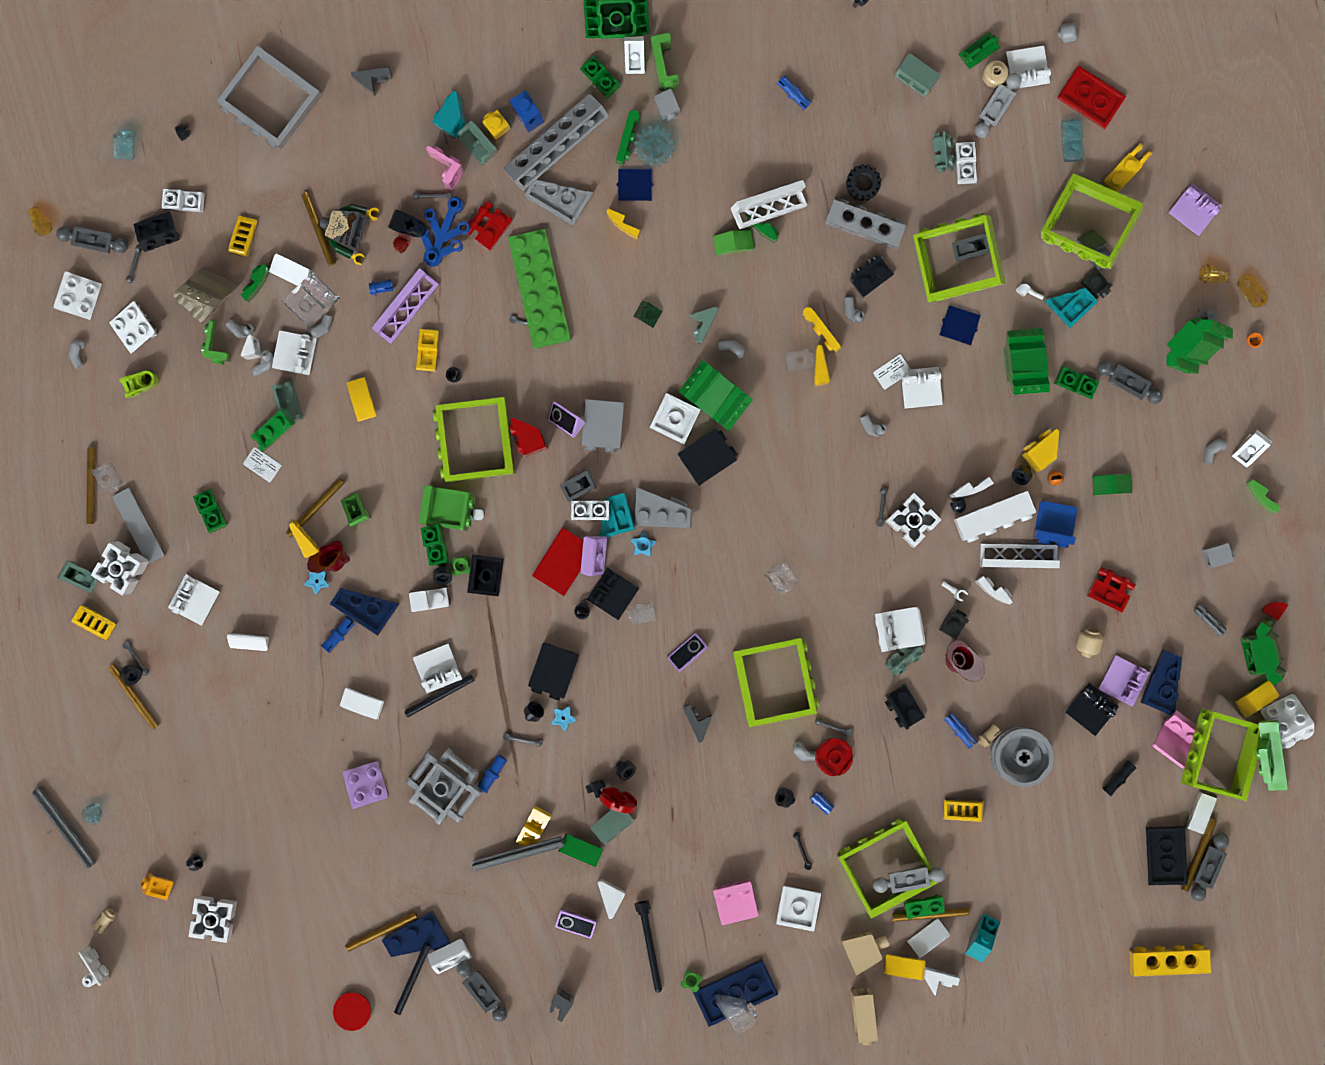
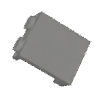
(602, 425)

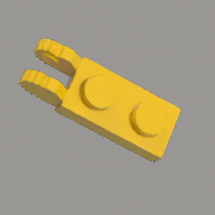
(1126, 169)
(819, 327)

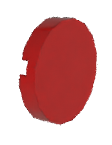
(834, 757)
(618, 801)
(352, 1011)

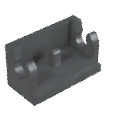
(562, 1001)

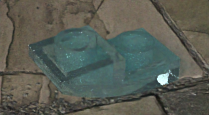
(1072, 140)

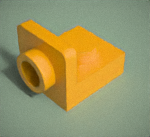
(156, 886)

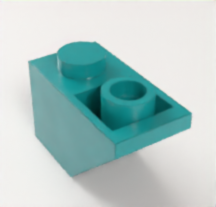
(451, 115)
(982, 938)

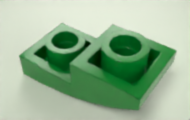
(600, 77)
(766, 230)
(259, 277)
(1076, 382)
(210, 511)
(435, 545)
(581, 850)

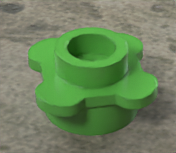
(456, 565)
(686, 982)

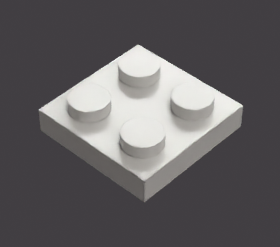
(675, 418)
(798, 908)

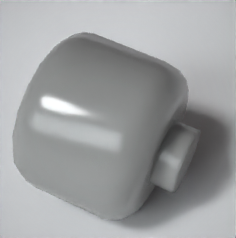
(1068, 32)

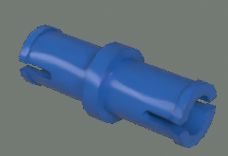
(794, 92)
(337, 635)
(960, 730)
(492, 773)

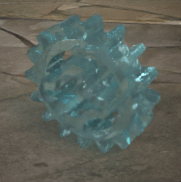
(662, 147)

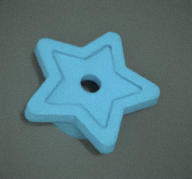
(643, 539)
(317, 586)
(568, 718)

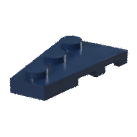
(365, 610)
(1163, 683)
(414, 935)

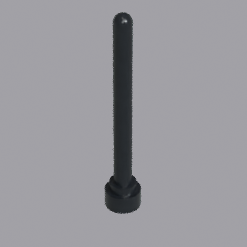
(643, 908)

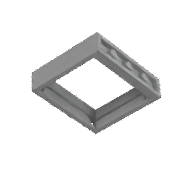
(257, 130)

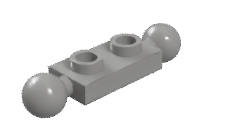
(998, 105)
(909, 879)

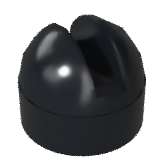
(182, 134)
(450, 374)
(958, 506)
(582, 608)
(198, 860)

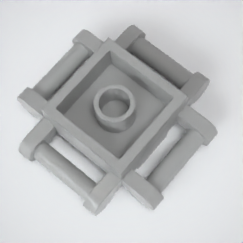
(443, 787)

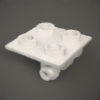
(1030, 65)
(77, 295)
(133, 327)
(294, 352)
(921, 387)
(193, 599)
(437, 668)
(98, 972)

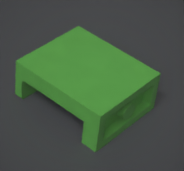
(658, 44)
(446, 508)

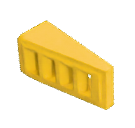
(247, 245)
(821, 373)
(304, 541)
(76, 619)
(980, 810)

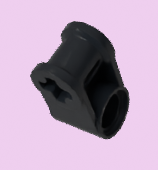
(407, 224)

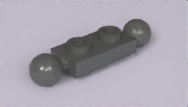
(92, 239)
(1129, 382)
(1210, 867)
(481, 991)

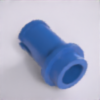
(380, 286)
(821, 802)

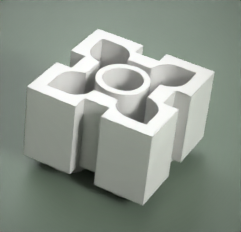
(925, 520)
(120, 568)
(203, 926)

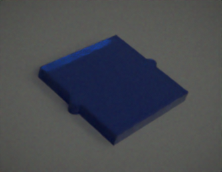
(635, 184)
(959, 325)

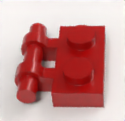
(493, 229)
(1108, 595)

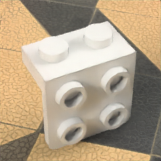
(900, 629)
(1292, 718)

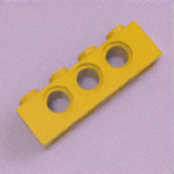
(1200, 964)

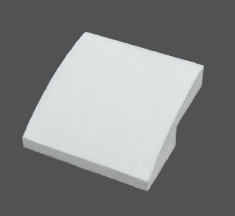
(967, 489)

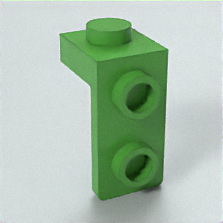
(216, 357)

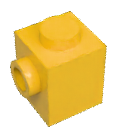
(495, 124)

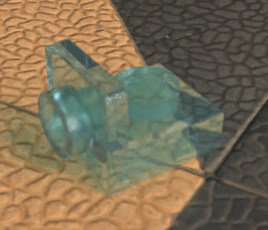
(124, 144)

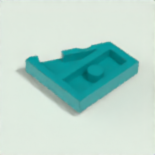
(1072, 306)
(619, 517)

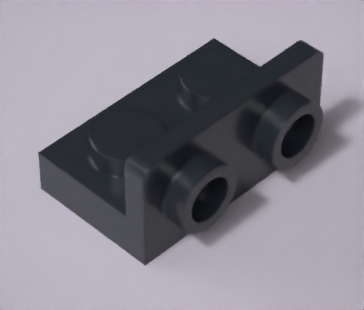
(156, 232)
(871, 276)
(904, 707)

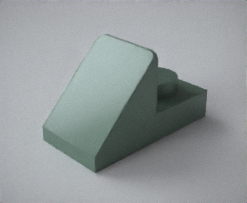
(705, 318)
(77, 576)

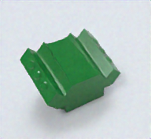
(616, 18)
(1196, 344)
(1026, 361)
(715, 395)
(1263, 653)

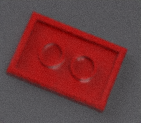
(1091, 97)
(561, 562)

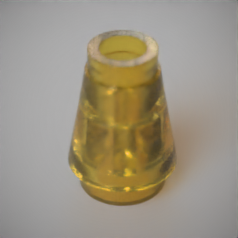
(39, 221)
(1212, 274)

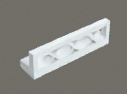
(769, 197)
(1019, 563)

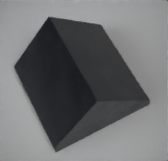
(485, 575)

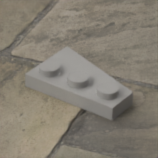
(559, 200)
(660, 512)

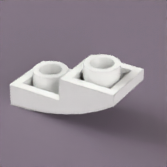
(966, 162)
(183, 200)
(589, 510)
(999, 593)
(361, 704)

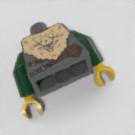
(346, 229)

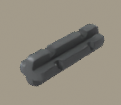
(1210, 619)

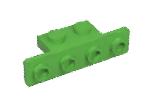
(1271, 756)

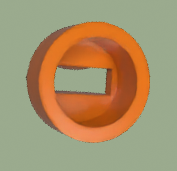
(1254, 343)
(1057, 481)

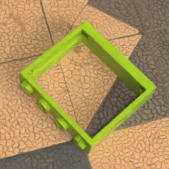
(1100, 193)
(942, 229)
(505, 434)
(805, 667)
(1246, 763)
(862, 843)

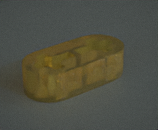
(1256, 288)

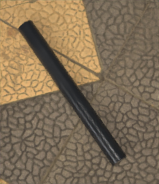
(438, 696)
(412, 978)

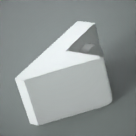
(634, 55)
(1251, 448)
(429, 599)
(933, 977)

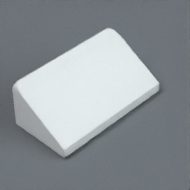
(288, 269)
(251, 348)
(246, 641)
(1201, 812)
(928, 938)
(449, 956)

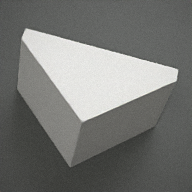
(611, 896)

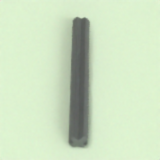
(63, 827)
(518, 853)

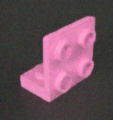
(450, 175)
(1175, 738)
(735, 902)

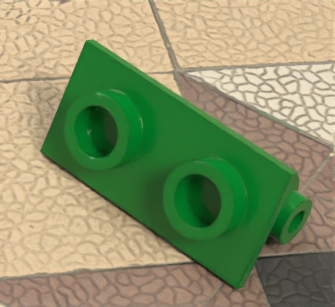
(979, 50)
(929, 906)

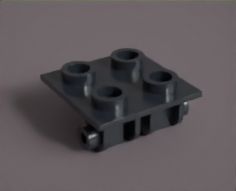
(612, 594)
(1092, 709)

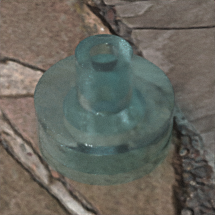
(92, 813)

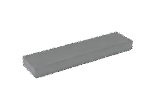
(138, 525)

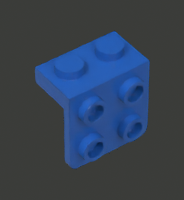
(1055, 524)

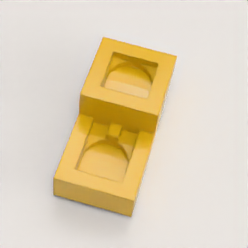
(618, 220)
(427, 350)
(361, 399)
(1257, 698)
(533, 827)
(905, 967)

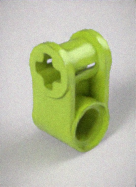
(136, 384)

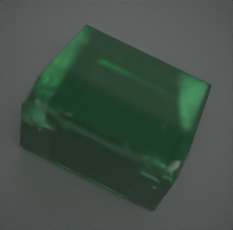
(647, 313)

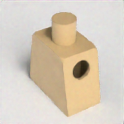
(864, 950)

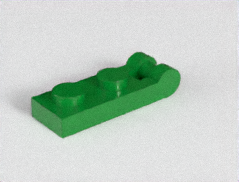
(627, 137)
(273, 429)

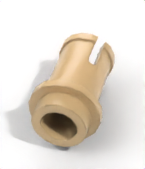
(988, 736)
(107, 916)

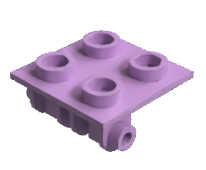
(1195, 209)
(1124, 680)
(365, 784)

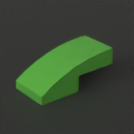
(1259, 493)

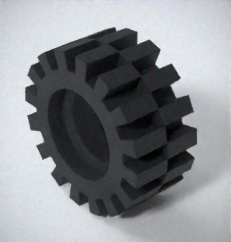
(867, 171)

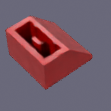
(529, 438)

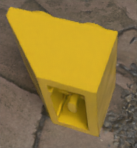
(1042, 452)

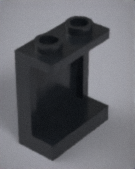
(708, 456)
(553, 671)

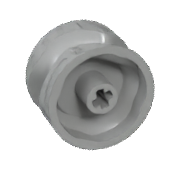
(1017, 742)

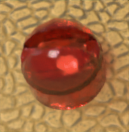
(400, 244)

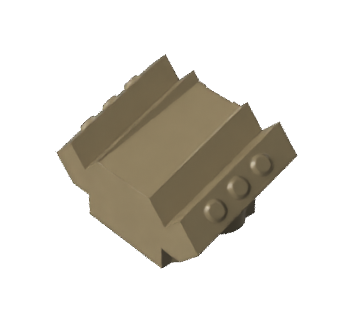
(204, 293)

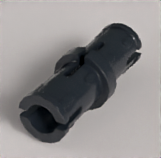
(1119, 778)

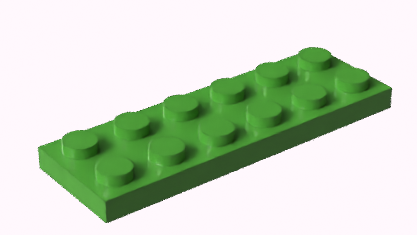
(539, 289)

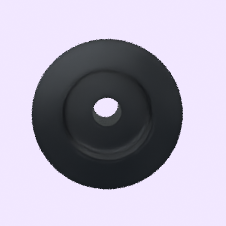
(1022, 474)
(442, 574)
(131, 674)
(533, 712)
(625, 770)
(595, 787)
(784, 797)

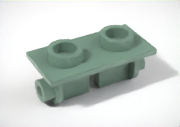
(945, 159)
(899, 664)

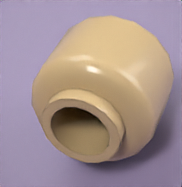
(994, 80)
(1090, 642)

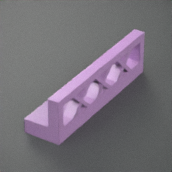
(399, 301)

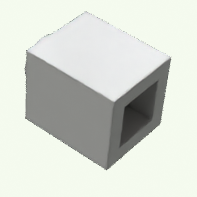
(667, 105)
(1218, 555)

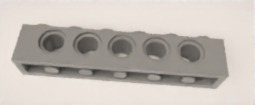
(556, 142)

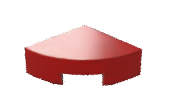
(1275, 609)

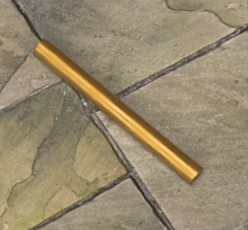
(318, 230)
(90, 485)
(317, 505)
(133, 697)
(1199, 853)
(948, 913)
(381, 931)

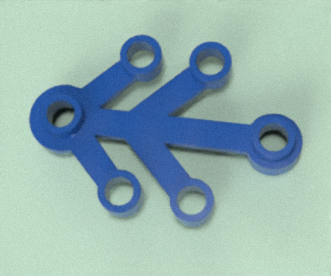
(443, 234)

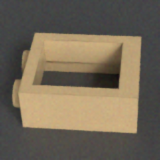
(864, 1016)

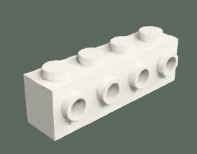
(995, 515)

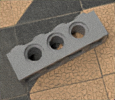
(872, 233)

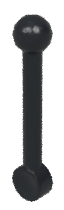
(807, 865)

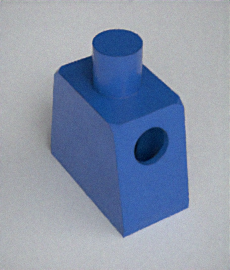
(526, 111)

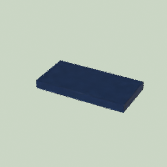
(747, 983)

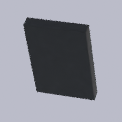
(1166, 855)

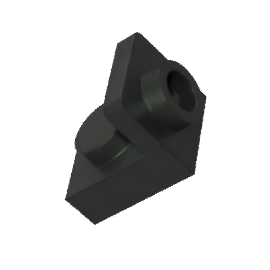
(1097, 284)
(954, 623)

